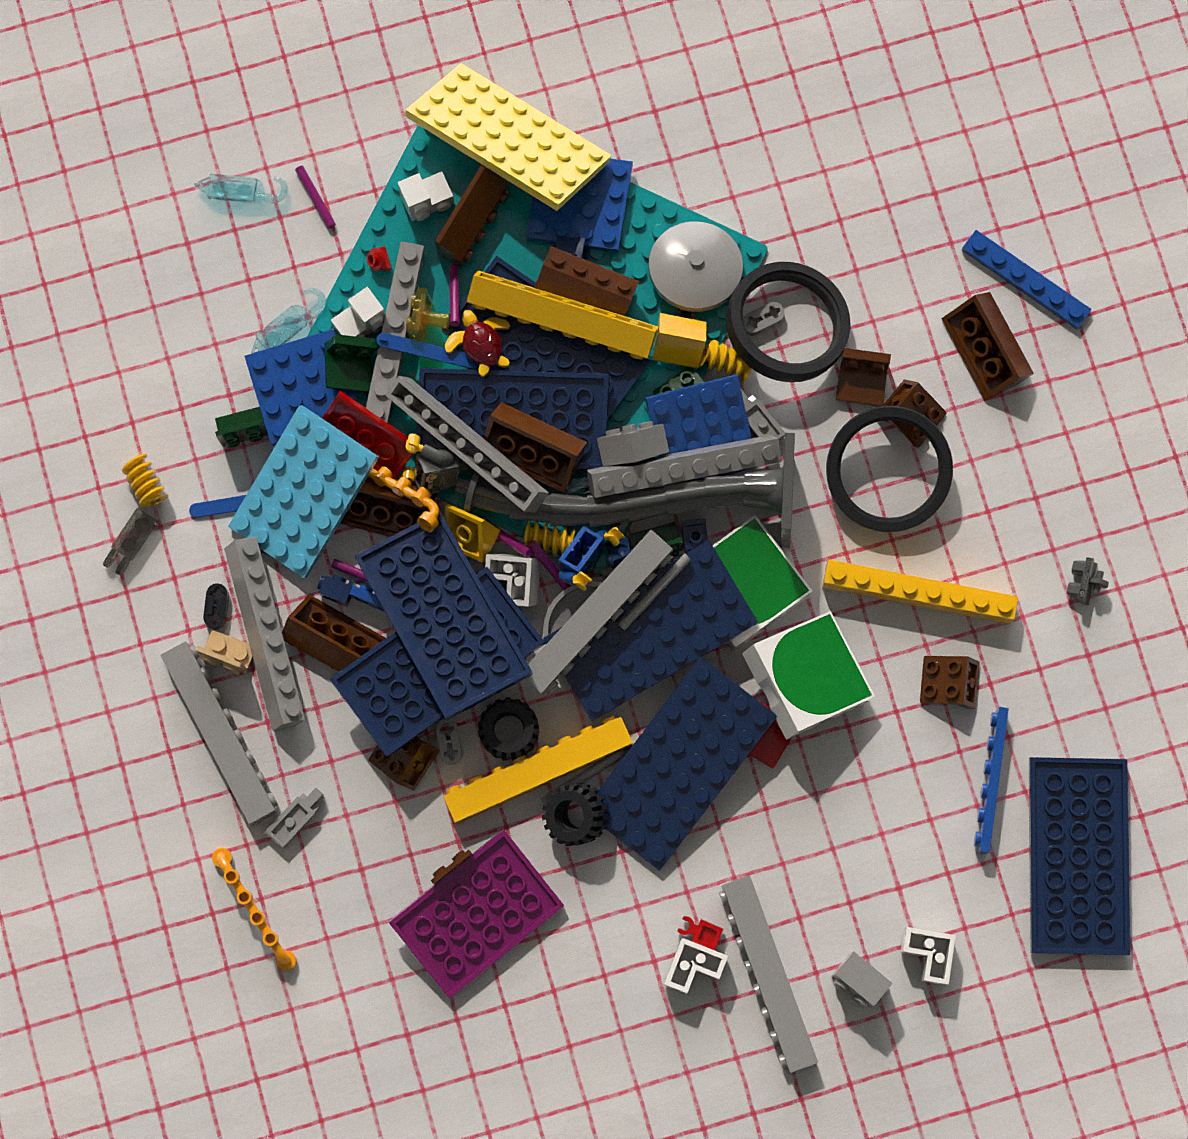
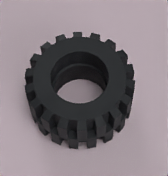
(505, 708)
(557, 814)

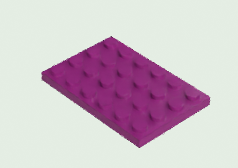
(476, 914)

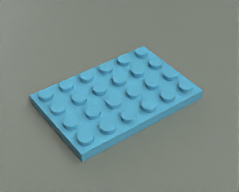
(303, 491)

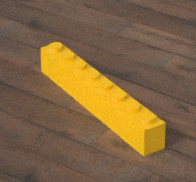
(562, 315)
(920, 592)
(537, 770)

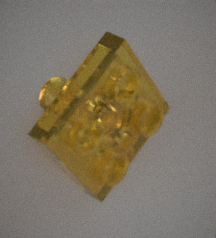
(423, 317)

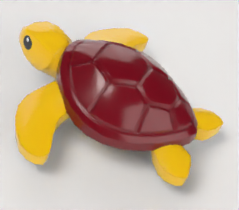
(480, 341)

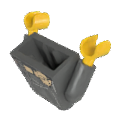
(433, 467)

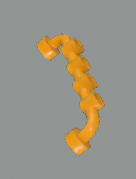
(402, 487)
(223, 858)

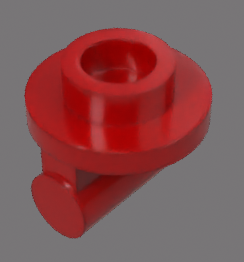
(378, 259)

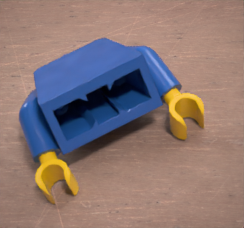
(583, 555)

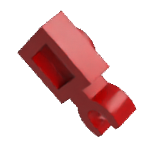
(704, 933)

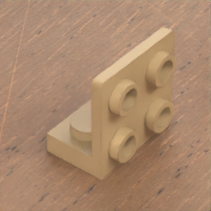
(228, 652)

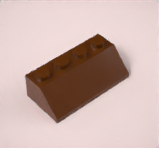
(472, 216)
(586, 282)
(987, 345)
(535, 446)
(381, 510)
(328, 634)

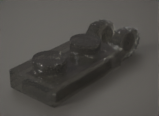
(130, 540)

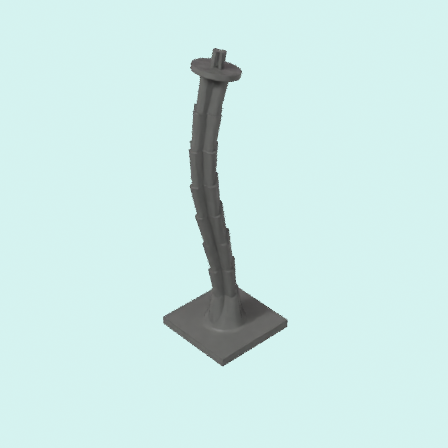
(759, 489)

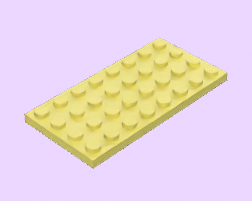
(508, 136)

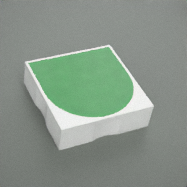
(761, 574)
(808, 674)

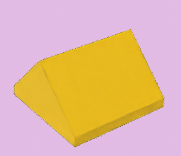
(679, 341)
(471, 532)

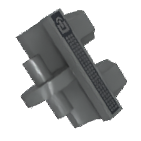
(1087, 570)

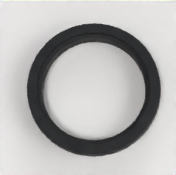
(817, 283)
(907, 521)

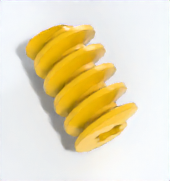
(724, 359)
(142, 481)
(547, 538)

